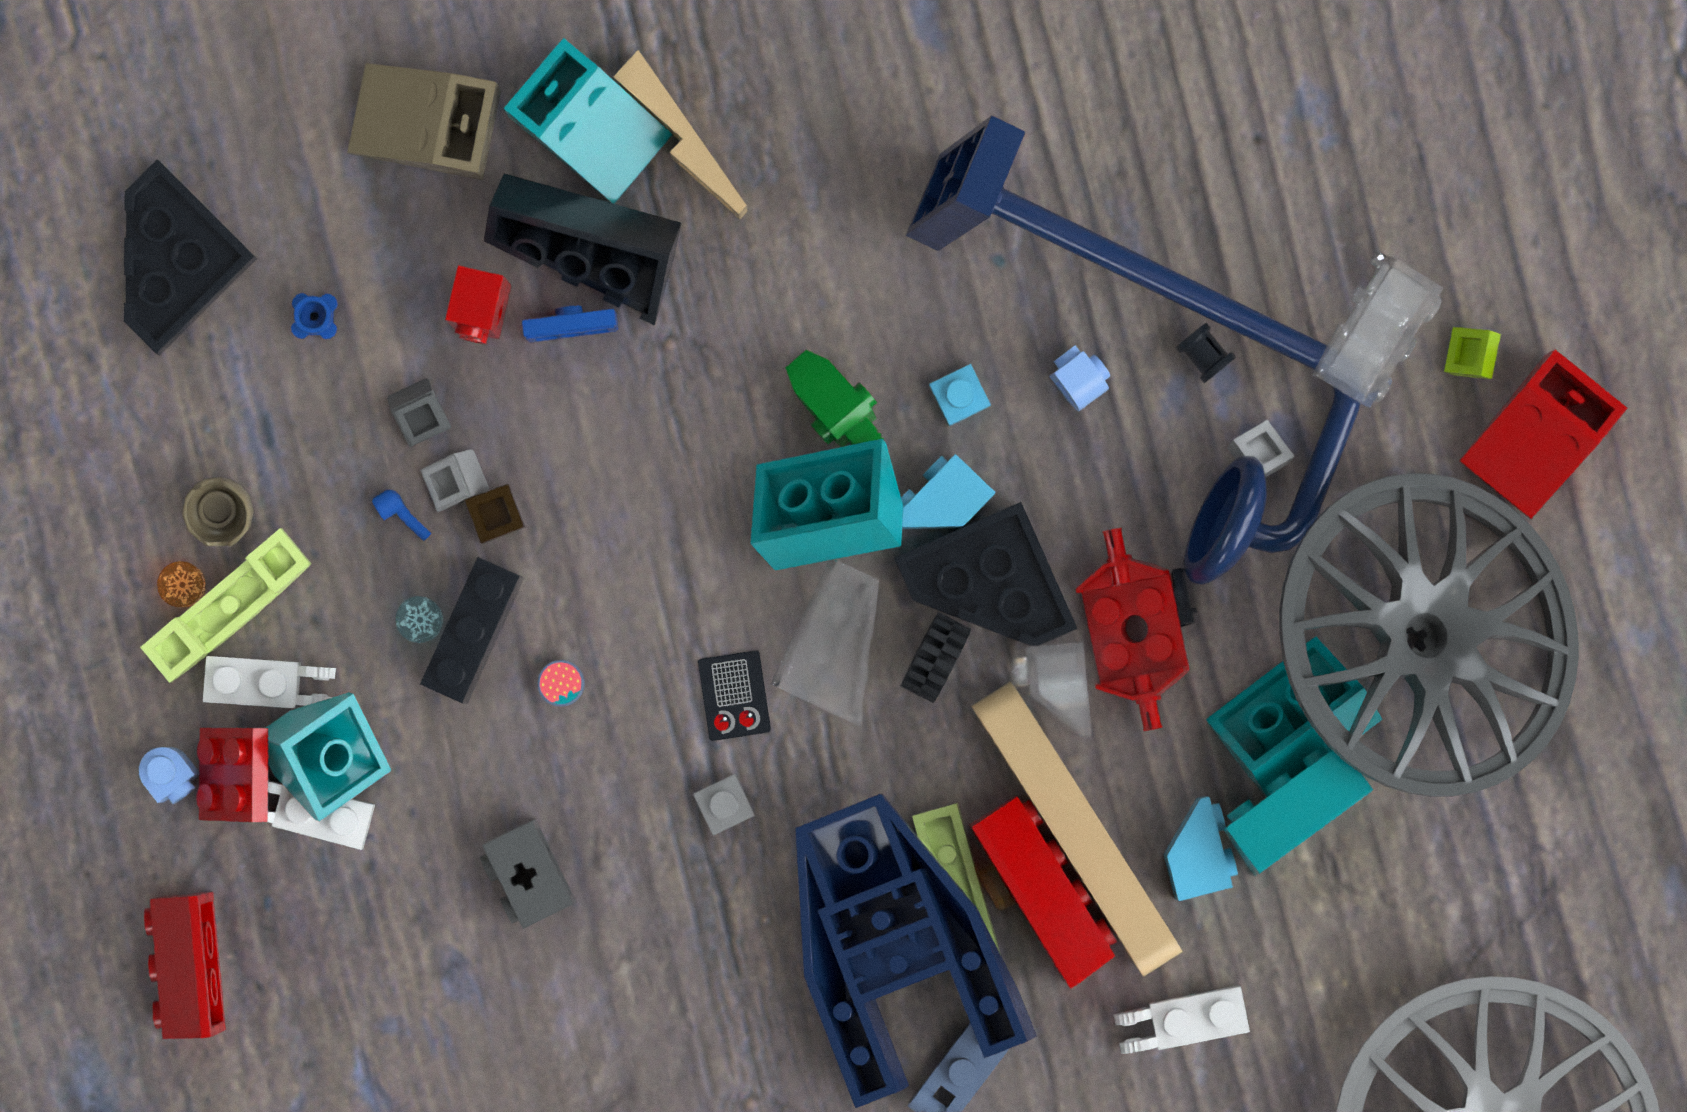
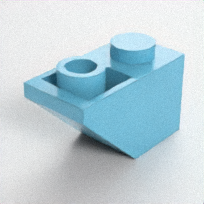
(947, 499)
(1196, 854)

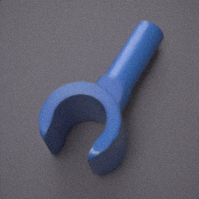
(390, 503)

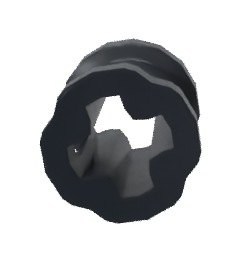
(1205, 352)

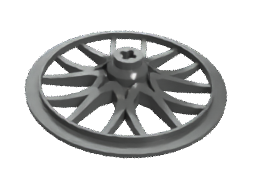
(1444, 629)

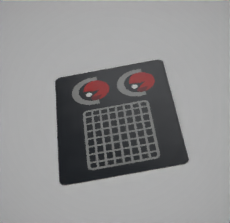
(734, 695)

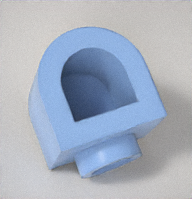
(1080, 377)
(167, 774)

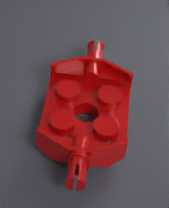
(1110, 599)

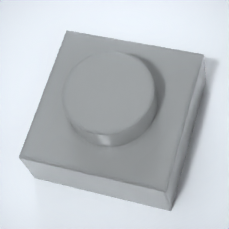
(1263, 444)
(724, 804)

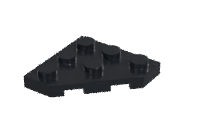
(173, 257)
(991, 578)

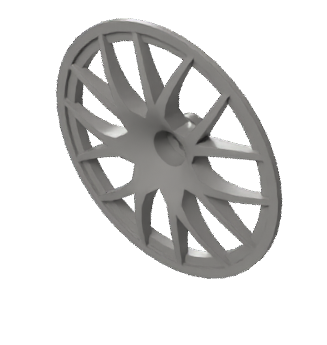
(1479, 1090)

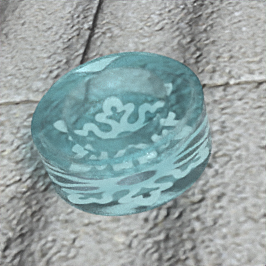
(419, 619)

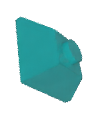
(325, 754)

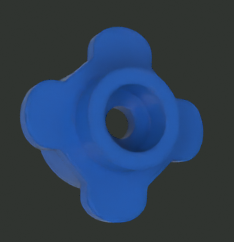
(305, 306)

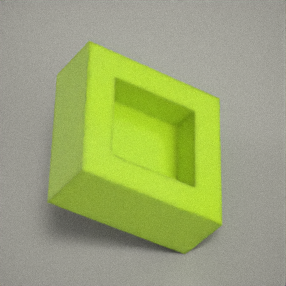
(1472, 353)

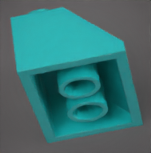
(826, 505)
(1269, 729)
(1295, 809)

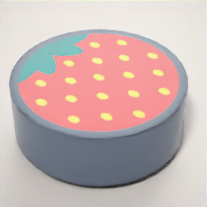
(561, 683)

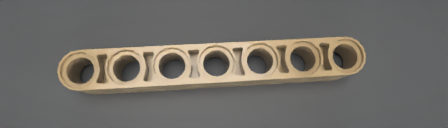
(1076, 829)

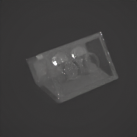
(1056, 683)

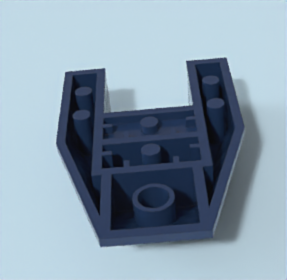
(884, 918)

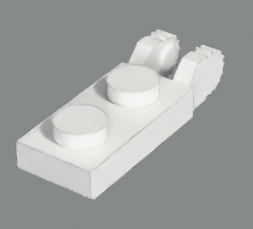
(260, 682)
(344, 826)
(1187, 1020)

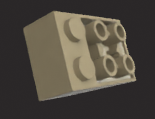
(425, 119)

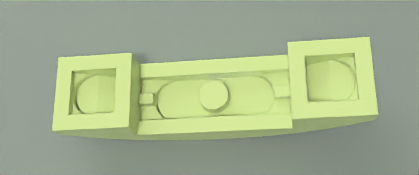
(227, 606)

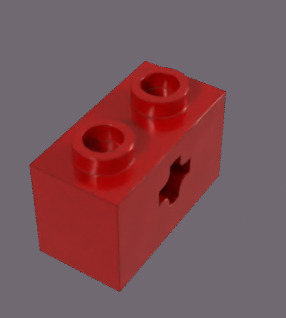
(478, 304)

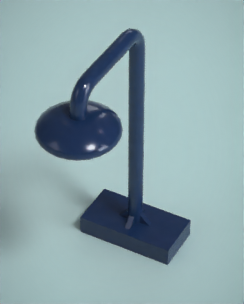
(970, 188)

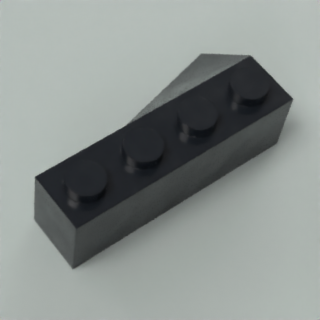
(586, 241)

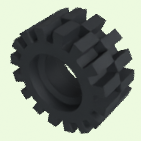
(935, 657)

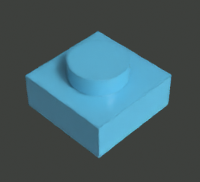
(959, 395)

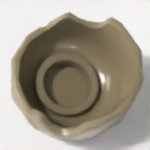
(217, 511)

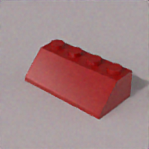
(1043, 890)

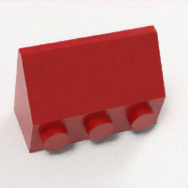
(185, 966)

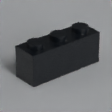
(472, 631)

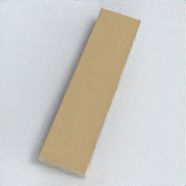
(690, 153)

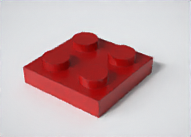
(233, 774)

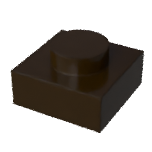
(495, 514)

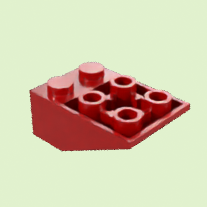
(1543, 433)

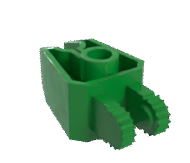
(840, 409)

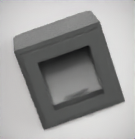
(418, 412)

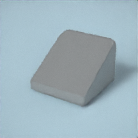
(454, 479)

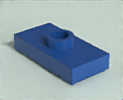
(569, 323)

